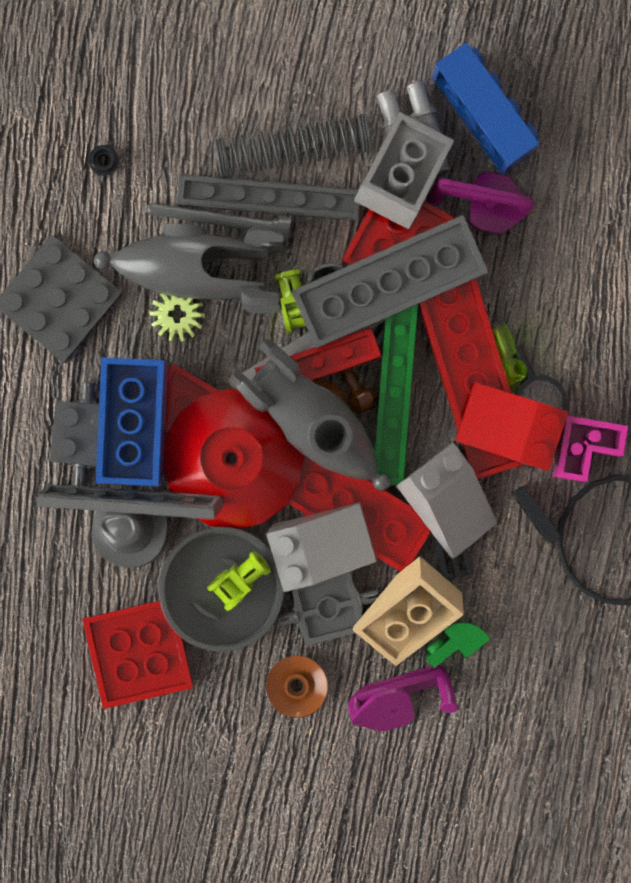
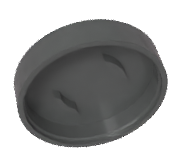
(200, 614)

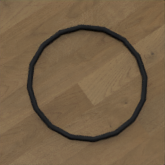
(560, 540)

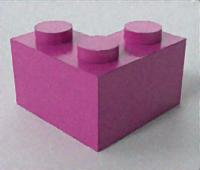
(581, 439)

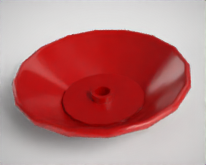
(266, 463)

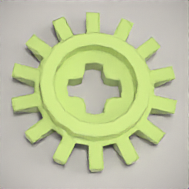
(186, 323)

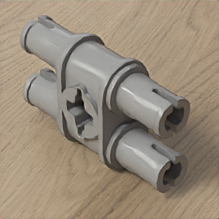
(421, 107)

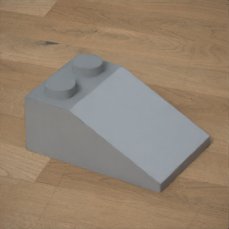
(404, 170)
(449, 500)
(320, 546)

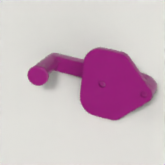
(493, 197)
(388, 701)

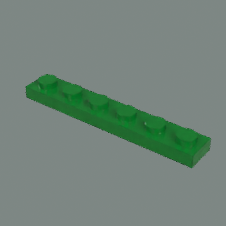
(395, 393)

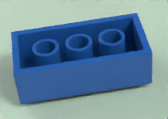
(485, 108)
(132, 421)

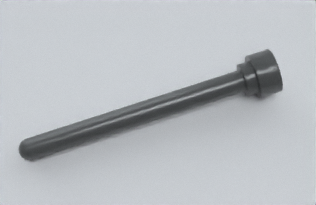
(283, 223)

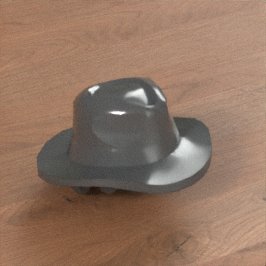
(129, 538)

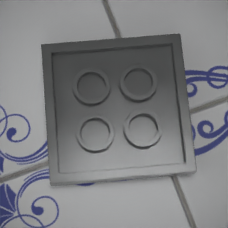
(58, 299)

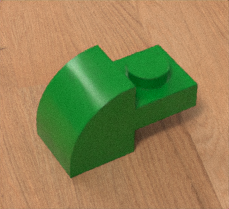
(461, 636)

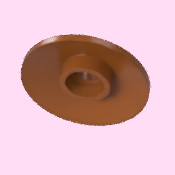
(292, 702)

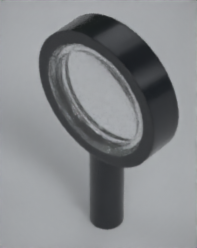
(540, 388)

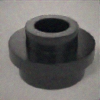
(97, 153)

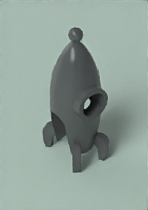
(178, 262)
(311, 417)

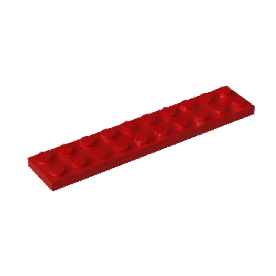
(392, 524)

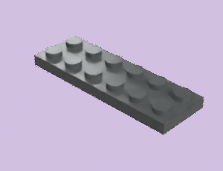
(389, 281)

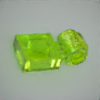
(514, 369)

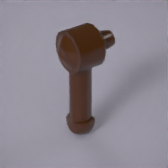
(359, 398)

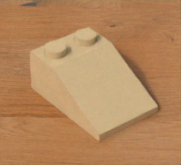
(410, 612)

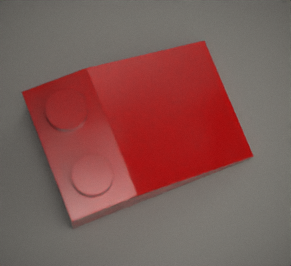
(511, 426)

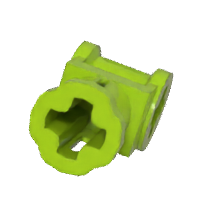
(289, 306)
(236, 582)

